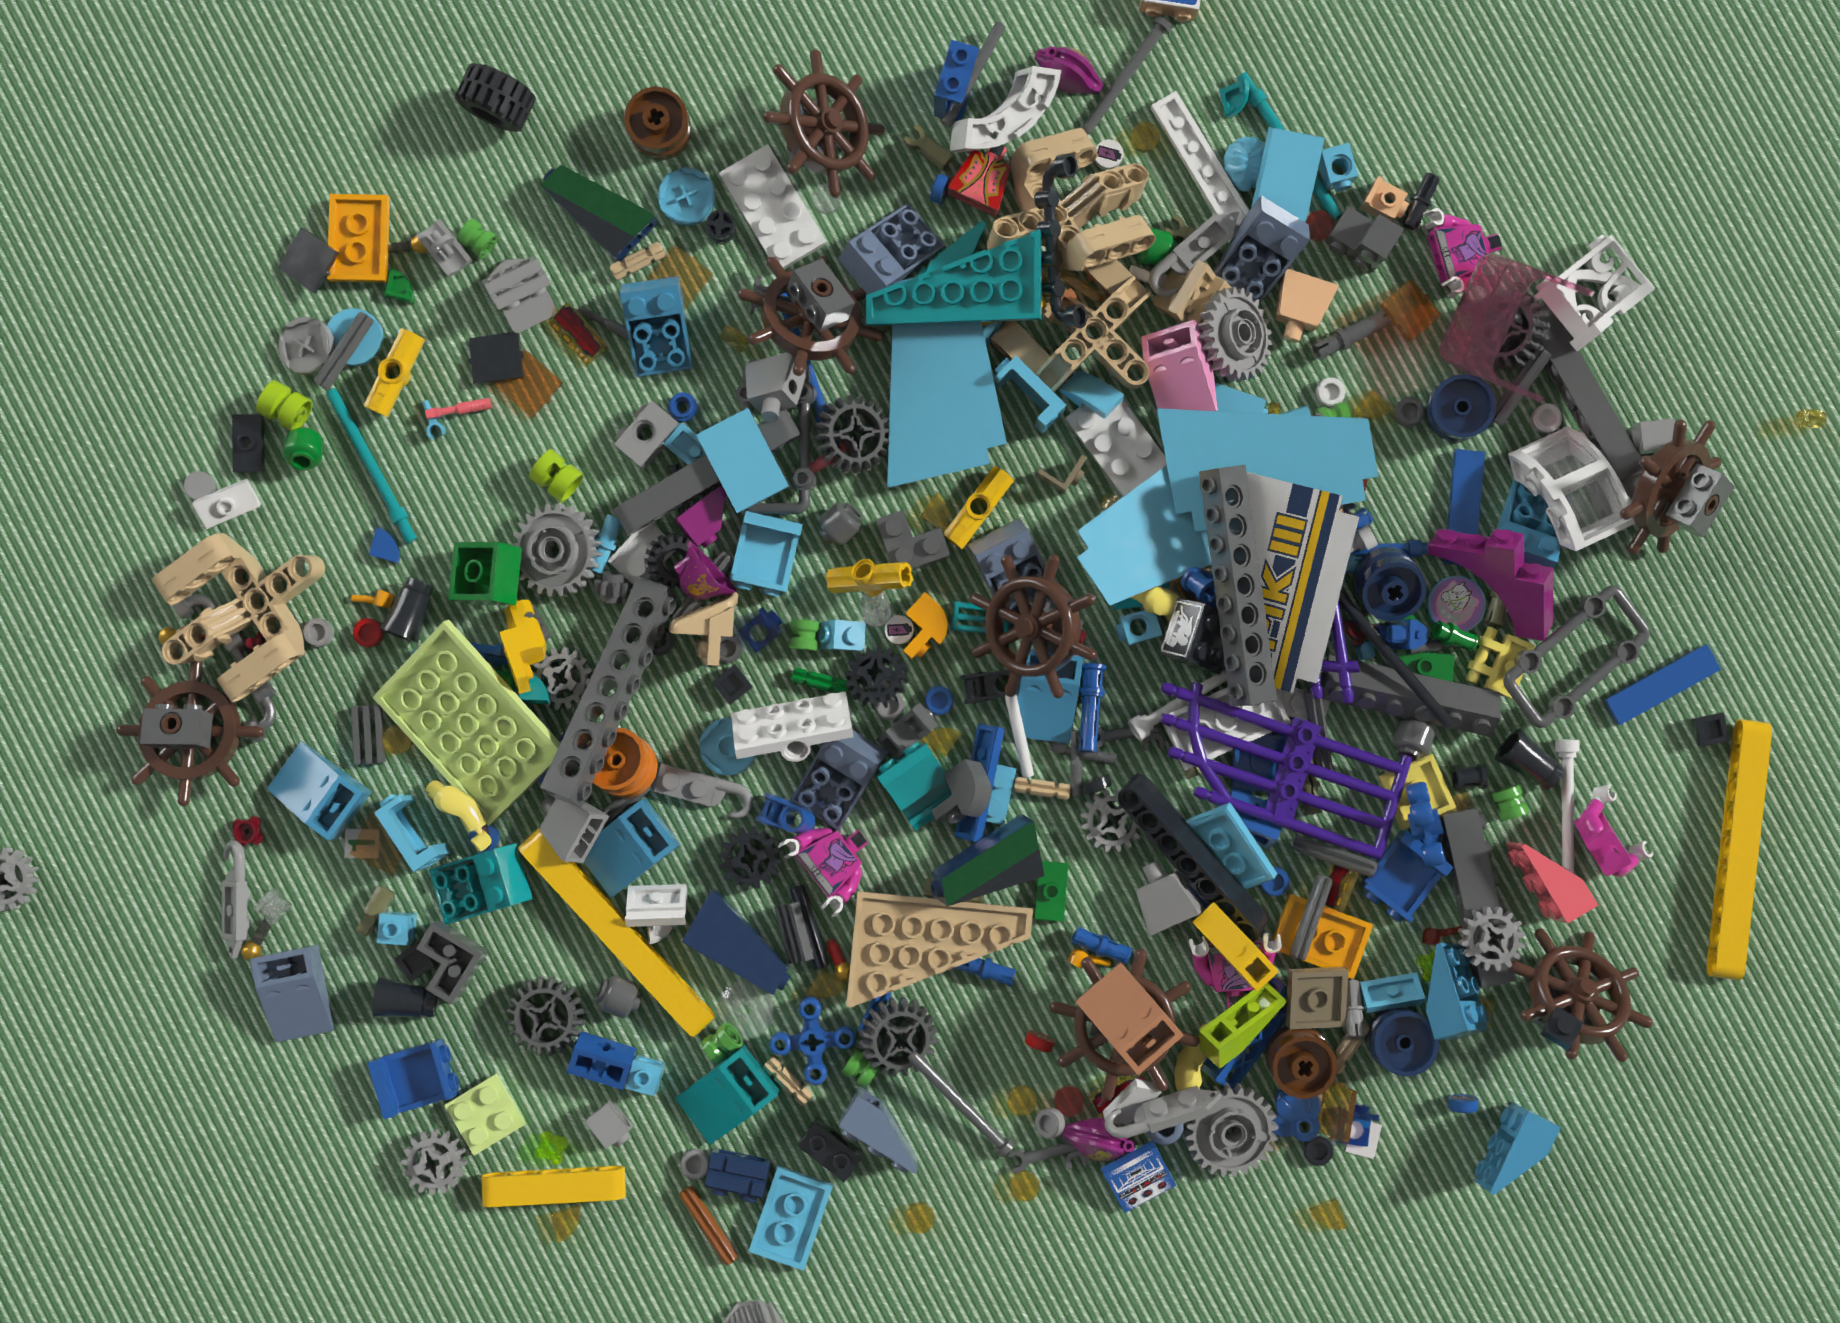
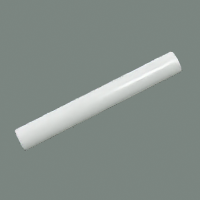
(1019, 736)

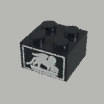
(1194, 636)

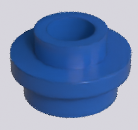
(682, 398)

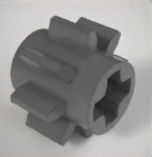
(612, 587)

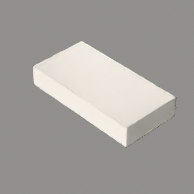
(1130, 1099)

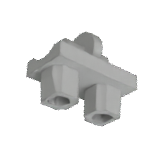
(444, 248)

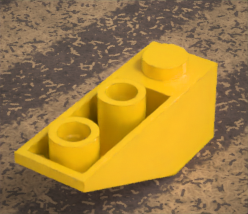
(1235, 947)

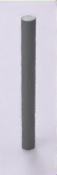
(981, 60)

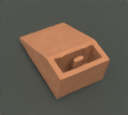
(1129, 1018)

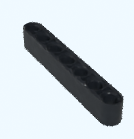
(1190, 854)

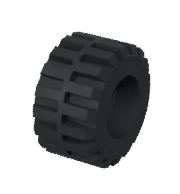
(495, 97)

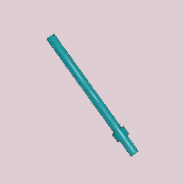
(1258, 100)
(397, 514)

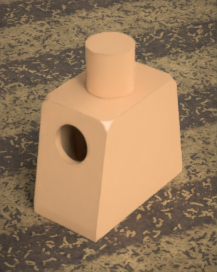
(1302, 302)

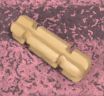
(637, 261)
(1042, 788)
(1347, 1049)
(787, 1080)

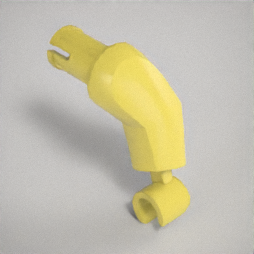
(1158, 601)
(457, 803)
(1188, 1066)

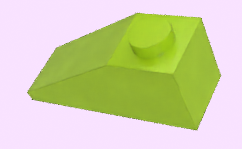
(1239, 1025)

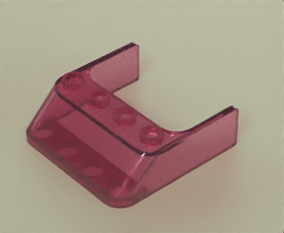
(1487, 314)

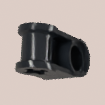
(985, 686)

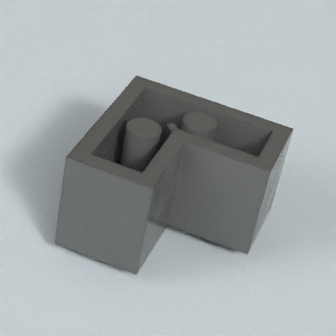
(1363, 239)
(903, 547)
(458, 959)

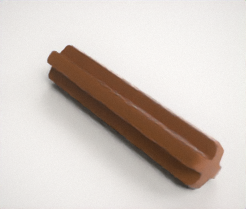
(708, 1225)

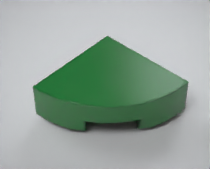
(399, 287)

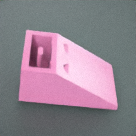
(1179, 368)

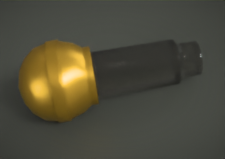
(407, 246)
(253, 947)

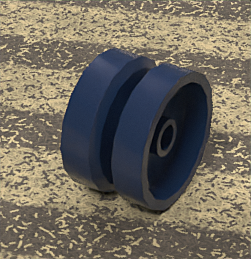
(1473, 395)
(1389, 584)
(1418, 1048)

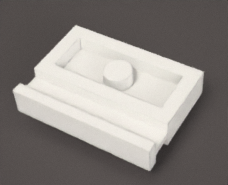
(631, 555)
(656, 905)

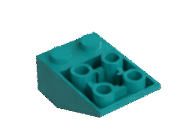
(480, 884)
(728, 1095)

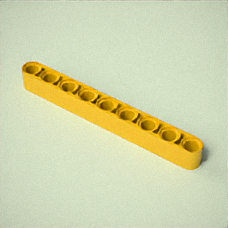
(1739, 849)
(623, 941)

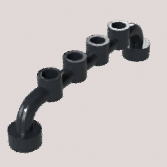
(1064, 167)

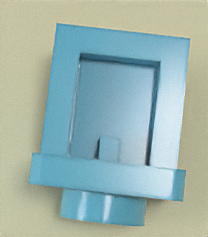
(842, 635)

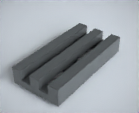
(357, 738)
(794, 932)

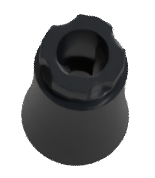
(408, 610)
(1529, 760)
(402, 1000)

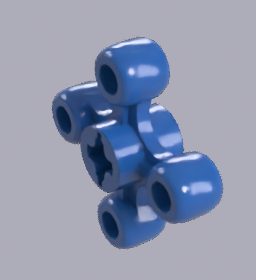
(1425, 824)
(812, 1026)

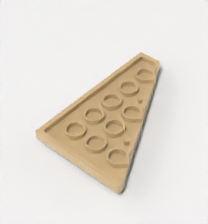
(917, 937)

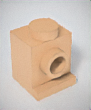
(1375, 203)

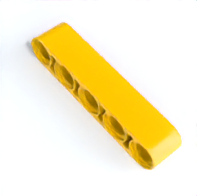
(553, 1186)

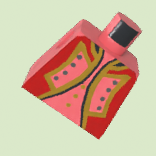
(982, 180)

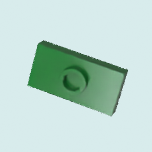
(1429, 664)
(1051, 892)

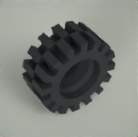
(657, 554)

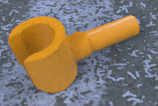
(381, 599)
(1077, 955)

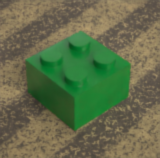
(485, 573)

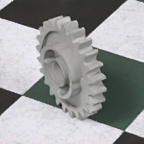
(1235, 334)
(576, 550)
(1244, 1145)

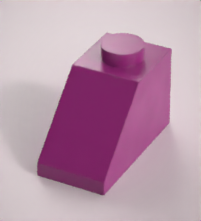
(703, 518)

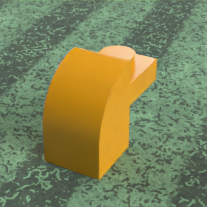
(931, 620)

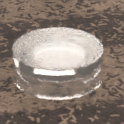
(823, 201)

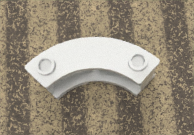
(1626, 292)

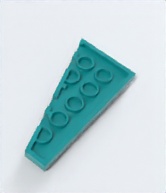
(977, 288)

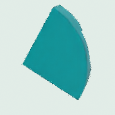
(1234, 97)
(538, 692)

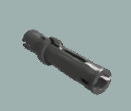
(1345, 337)

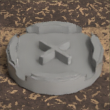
(306, 345)

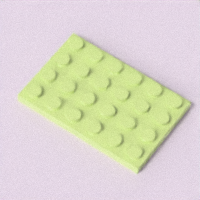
(468, 721)

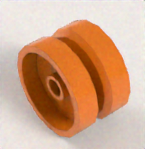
(627, 767)

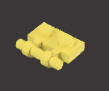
(1503, 662)

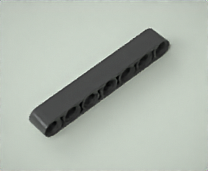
(1586, 399)
(692, 481)

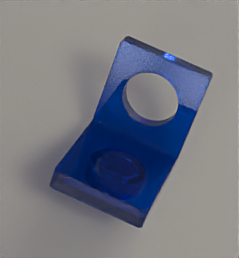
(770, 621)
(1364, 1116)

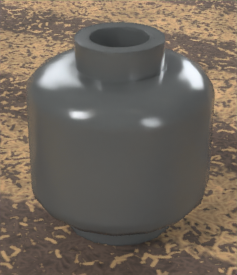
(840, 523)
(1413, 738)
(618, 996)

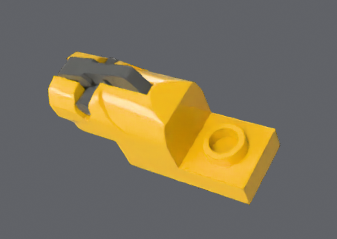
(524, 641)

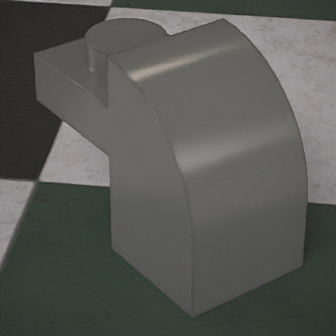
(907, 730)
(970, 792)

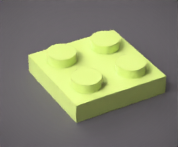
(485, 1114)

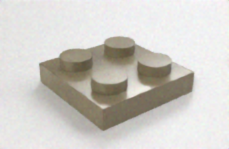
(1316, 998)

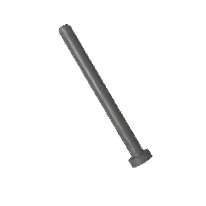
(1161, 26)
(1002, 1145)

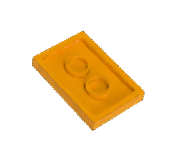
(360, 236)
(1337, 939)

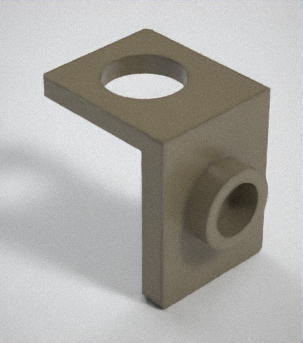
(1073, 479)

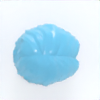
(1243, 162)

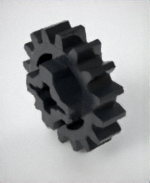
(885, 685)
(762, 854)

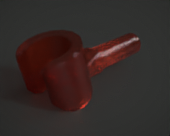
(1432, 935)

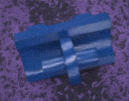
(1404, 634)

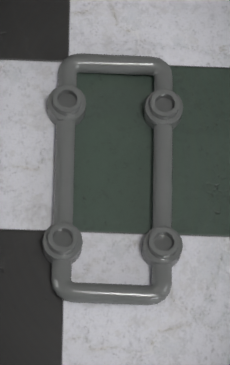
(803, 477)
(1622, 652)

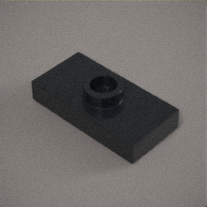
(248, 443)

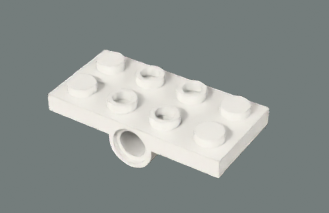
(791, 726)

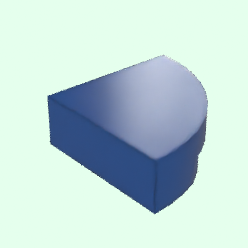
(384, 546)

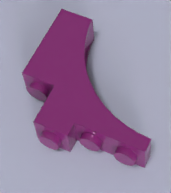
(1500, 563)

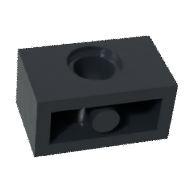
(830, 1149)

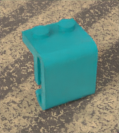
(915, 783)

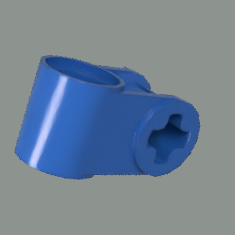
(1201, 585)
(781, 814)

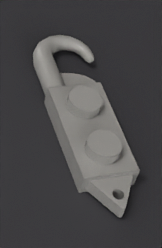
(1196, 247)
(699, 788)
(234, 900)
(1165, 1112)

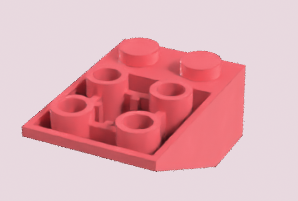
(1560, 892)

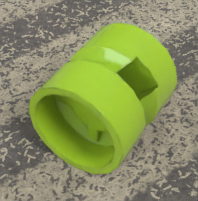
(279, 403)
(565, 480)

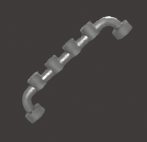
(263, 693)

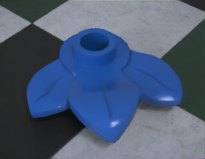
(1294, 1111)

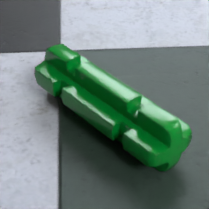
(818, 680)

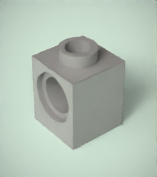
(609, 1125)

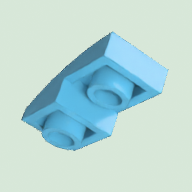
(1092, 392)

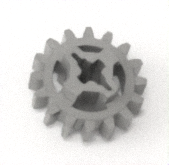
(569, 666)
(1097, 830)
(20, 877)
(1484, 928)
(439, 1172)

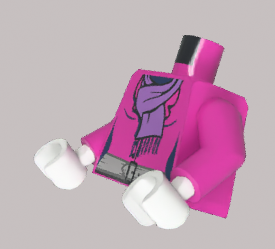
(1457, 248)
(1604, 841)
(830, 861)
(1219, 974)

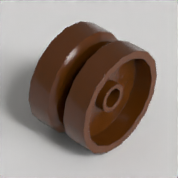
(648, 109)
(1301, 1062)

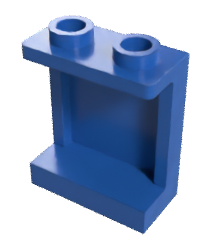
(955, 78)
(1402, 878)
(413, 1078)

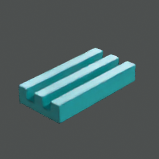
(956, 616)

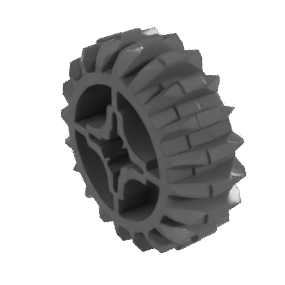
(1532, 335)
(852, 422)
(534, 1010)
(890, 1045)

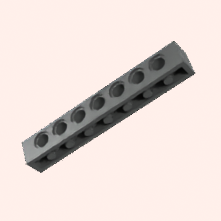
(1237, 585)
(595, 701)

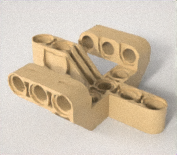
(1095, 195)
(1054, 370)
(224, 555)

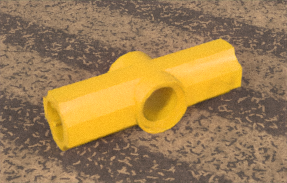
(386, 390)
(989, 492)
(869, 577)

